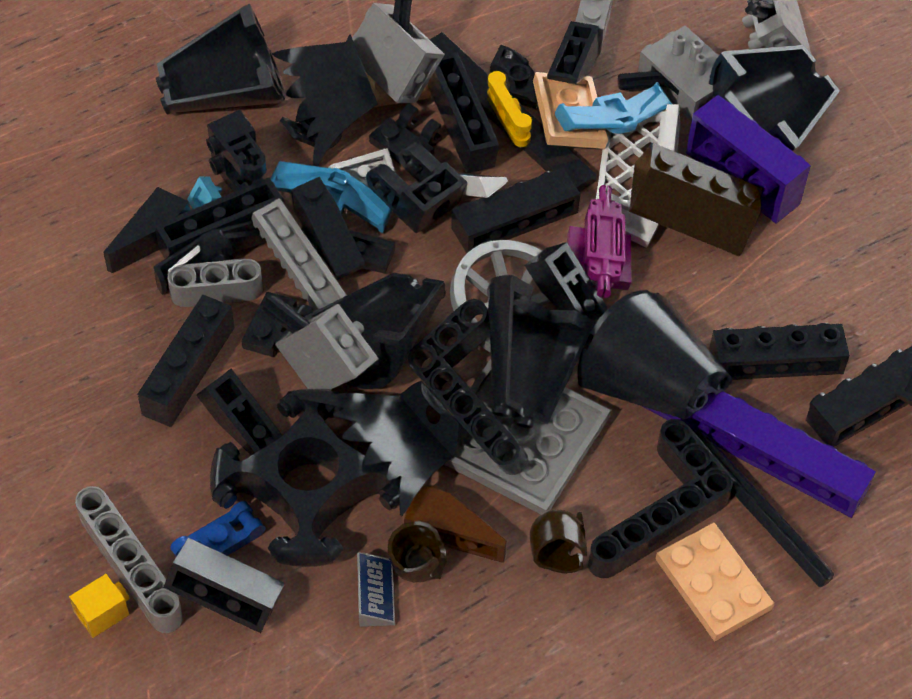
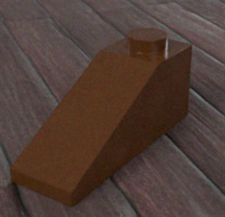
(456, 524)

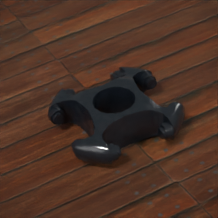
(304, 511)

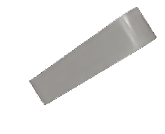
(133, 572)

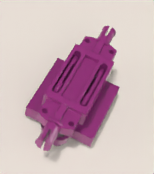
(603, 245)

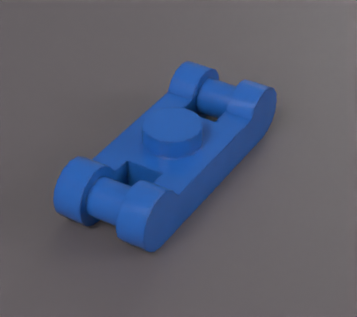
(221, 534)

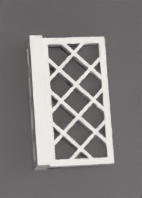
(668, 137)

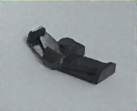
(210, 247)

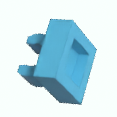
(203, 192)

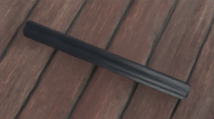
(772, 520)

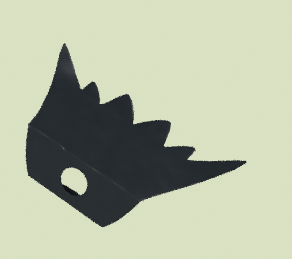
(333, 89)
(399, 433)

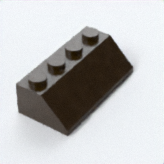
(694, 199)

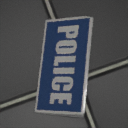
(375, 590)

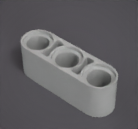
(220, 280)

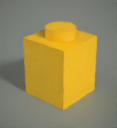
(100, 604)

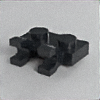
(397, 134)
(266, 331)

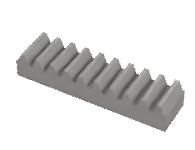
(297, 255)

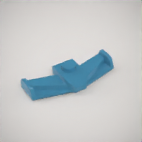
(613, 111)
(344, 188)

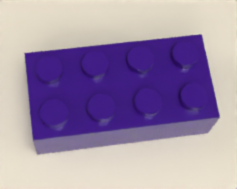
(743, 149)

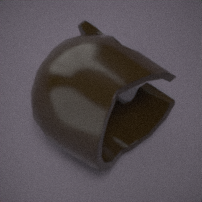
(554, 537)
(417, 552)

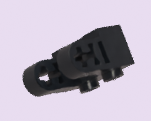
(235, 151)
(420, 203)

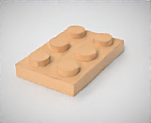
(550, 95)
(714, 581)

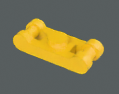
(508, 110)

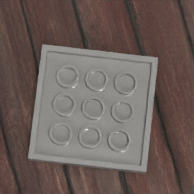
(551, 448)

